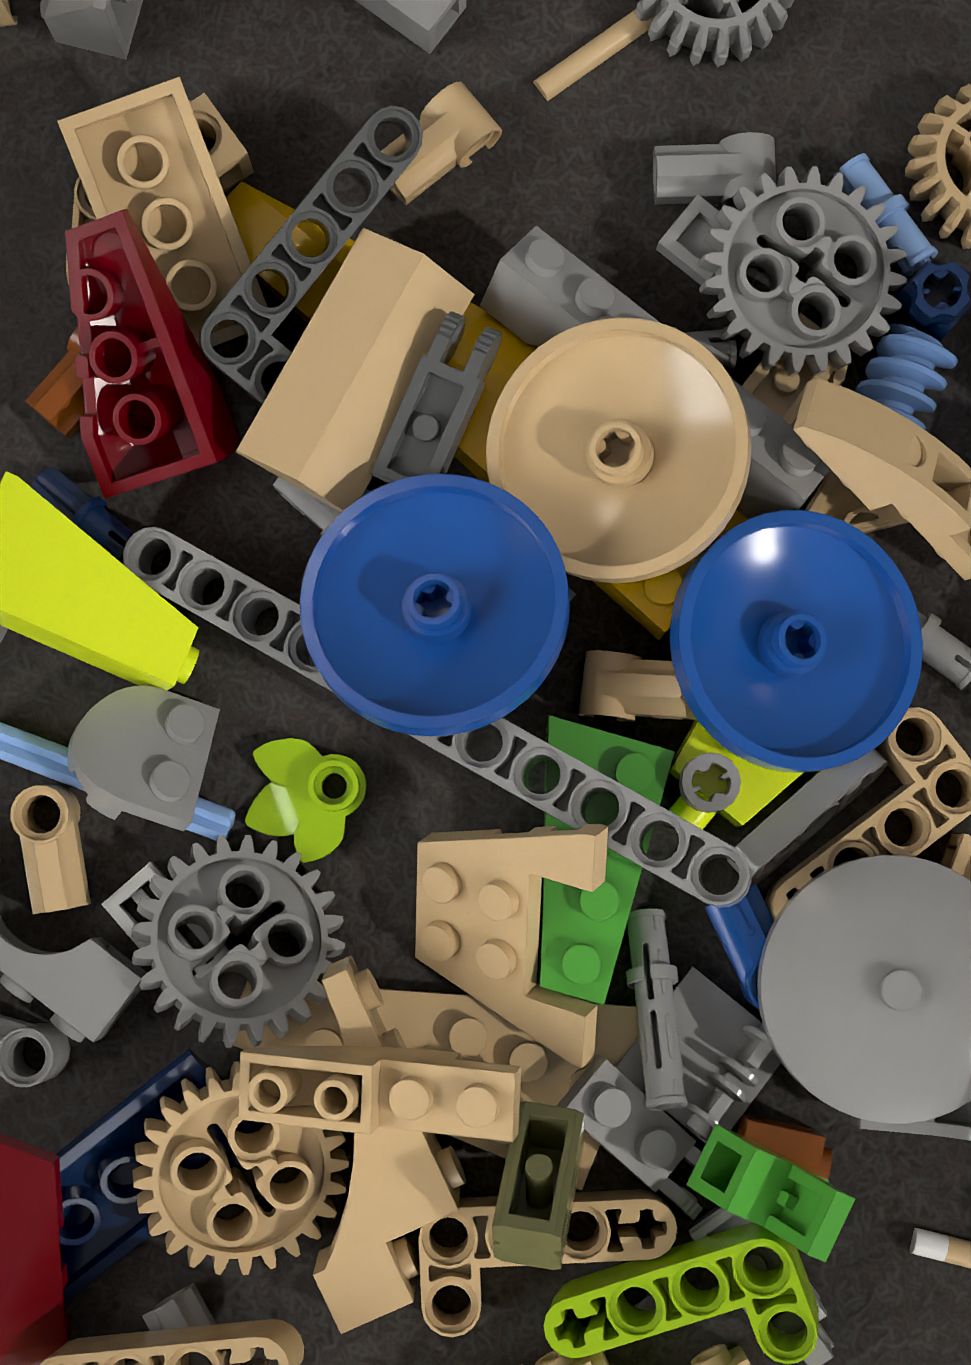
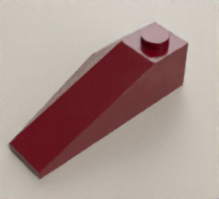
(142, 373)
(30, 1255)

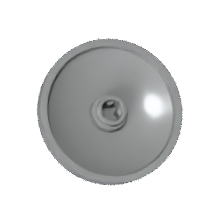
(874, 988)

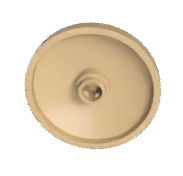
(622, 446)

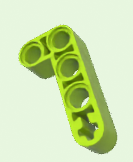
(681, 1304)

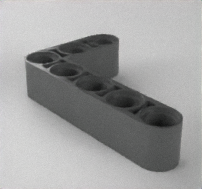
(296, 270)

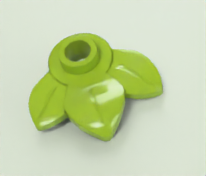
(296, 798)

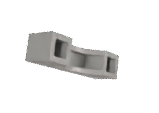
(82, 986)

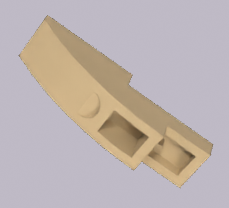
(891, 462)
(379, 1087)

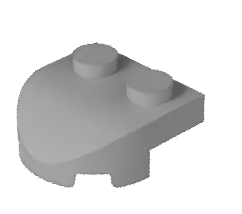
(143, 754)

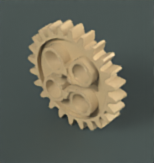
(188, 1199)

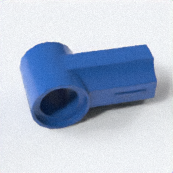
(742, 934)

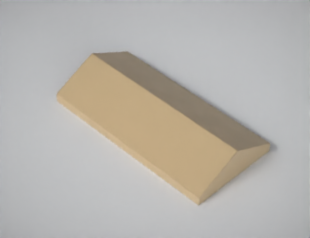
(154, 162)
(352, 370)

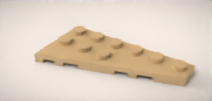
(480, 1035)

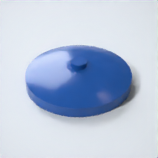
(435, 604)
(796, 641)

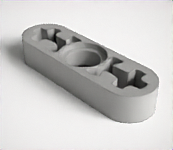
(807, 813)

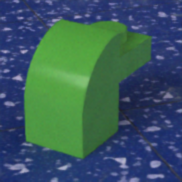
(771, 1191)

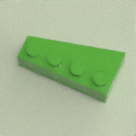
(582, 927)

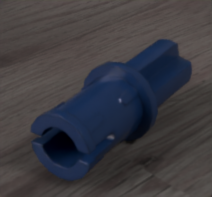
(83, 511)

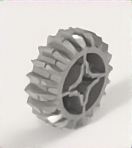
(722, 30)

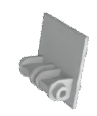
(721, 1052)

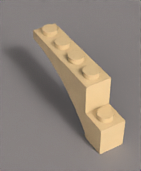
(395, 1182)

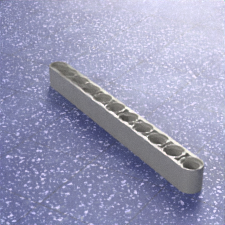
(246, 598)

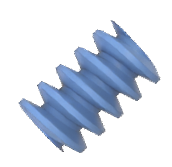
(904, 371)

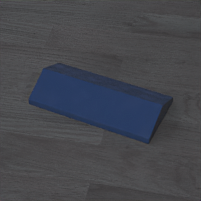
(99, 1179)

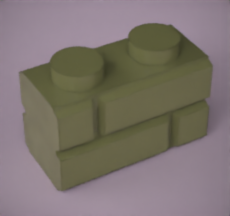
(538, 1186)

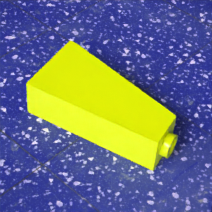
(82, 599)

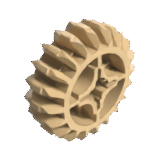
(940, 135)

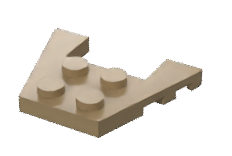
(483, 922)

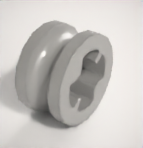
(718, 800)

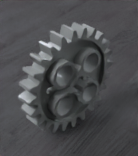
(833, 226)
(200, 898)

